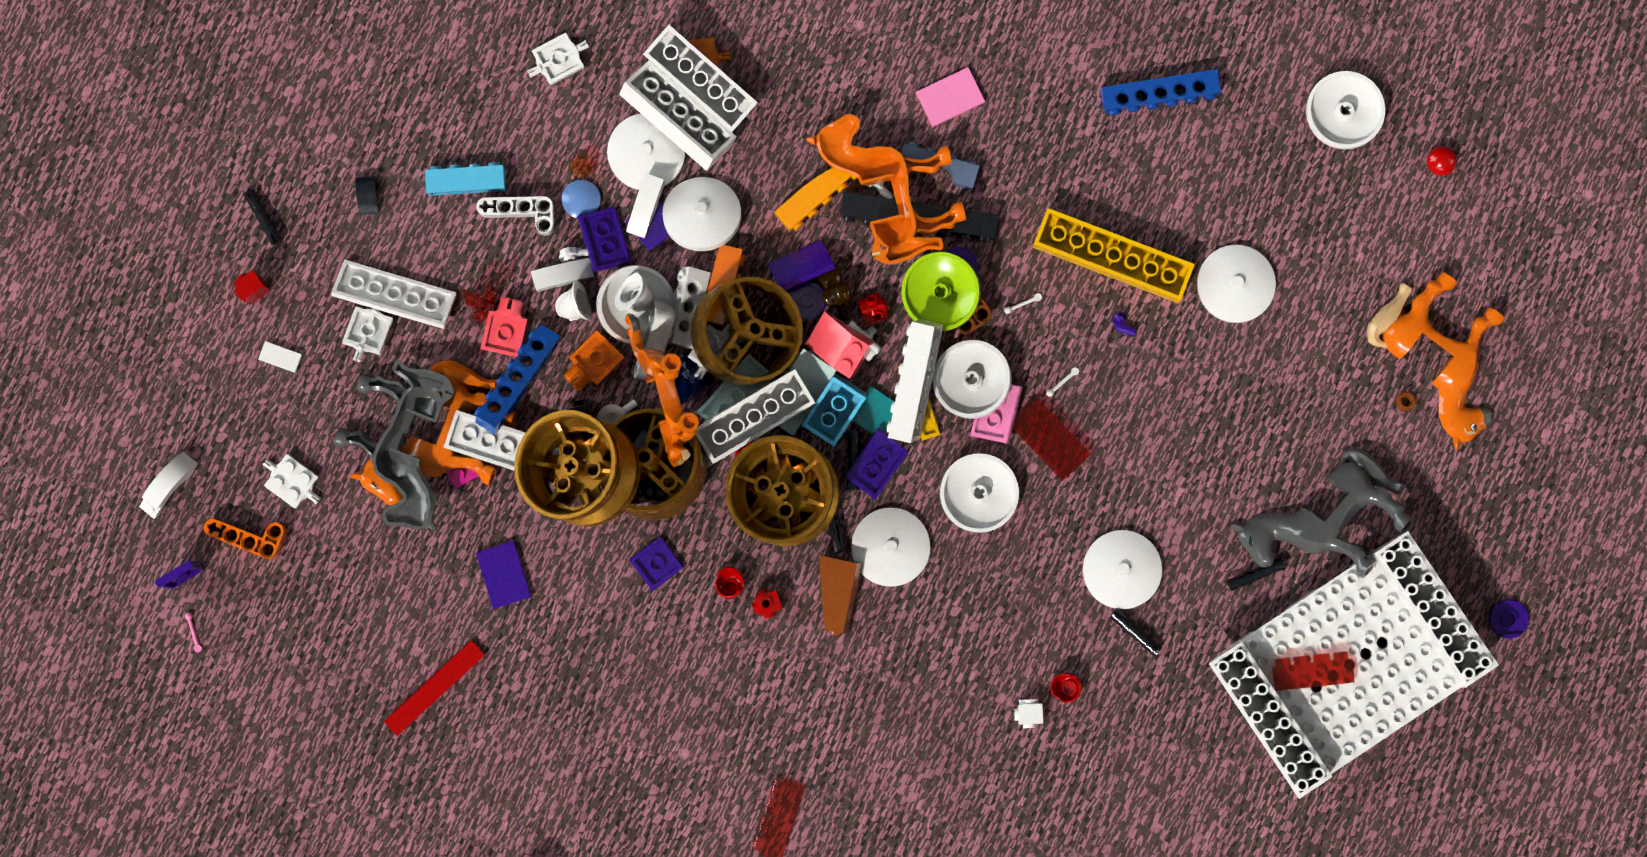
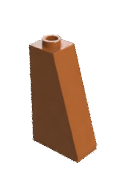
(839, 592)

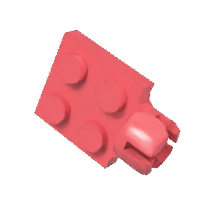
(505, 328)

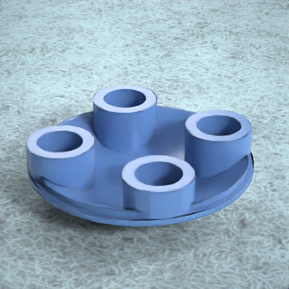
(580, 198)

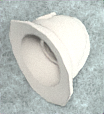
(633, 294)
(574, 303)

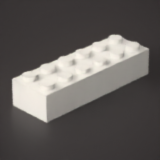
(700, 78)
(677, 115)
(915, 380)
(754, 416)

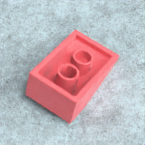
(839, 344)

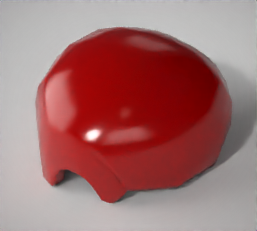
(1441, 160)
(726, 576)
(1074, 687)

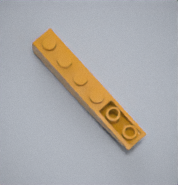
(811, 196)

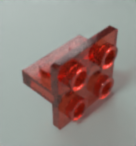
(479, 303)

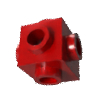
(873, 309)
(774, 606)

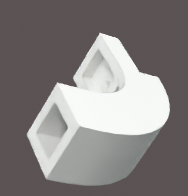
(166, 483)

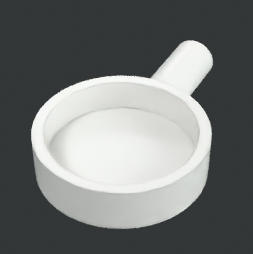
(612, 412)

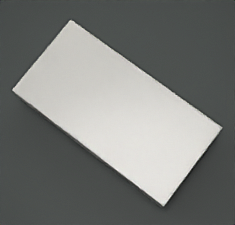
(280, 357)

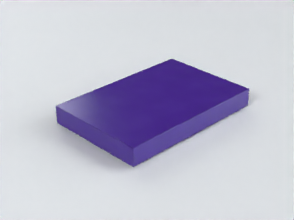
(604, 239)
(801, 265)
(876, 464)
(503, 574)
(180, 575)

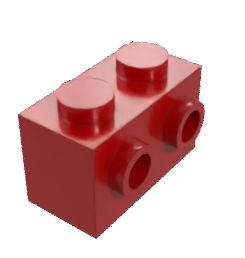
(250, 287)

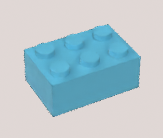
(834, 409)

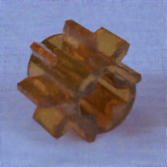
(585, 169)

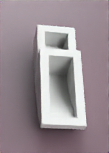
(645, 205)
(562, 274)

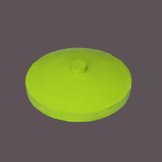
(941, 290)

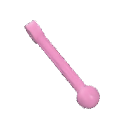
(198, 648)

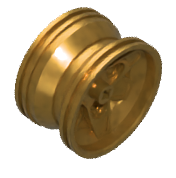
(536, 464)
(780, 476)

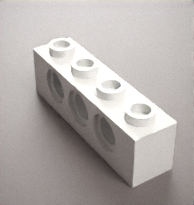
(699, 281)

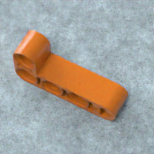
(243, 536)

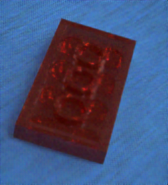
(1050, 439)

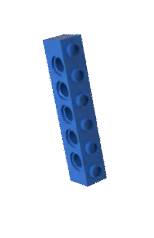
(1208, 79)
(492, 420)

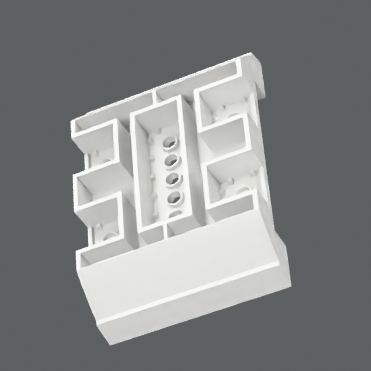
(1425, 660)

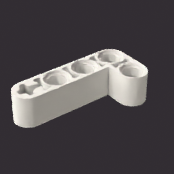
(516, 202)
(659, 328)

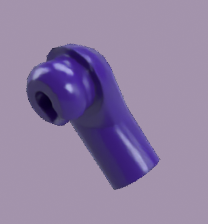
(1121, 325)

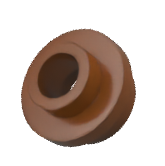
(1412, 401)

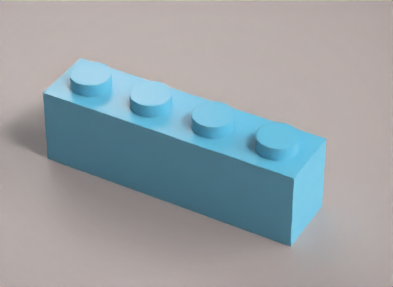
(465, 179)

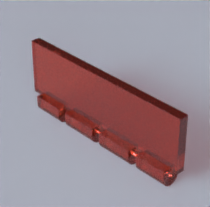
(1307, 674)
(783, 813)

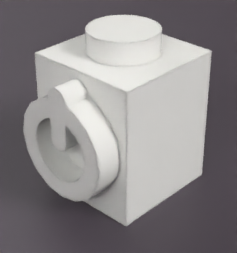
(1029, 713)

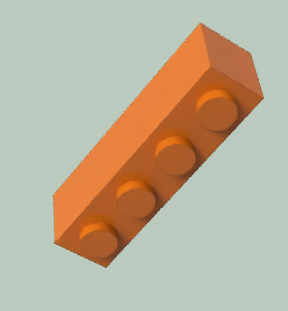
(725, 269)

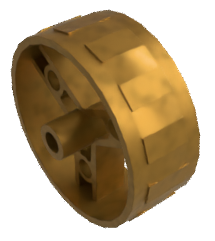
(749, 331)
(654, 467)

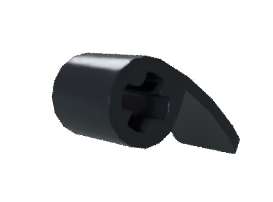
(366, 195)

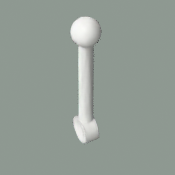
(1037, 297)
(1050, 392)

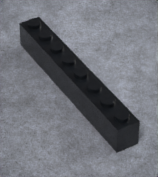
(873, 208)

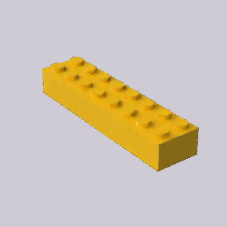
(1113, 255)

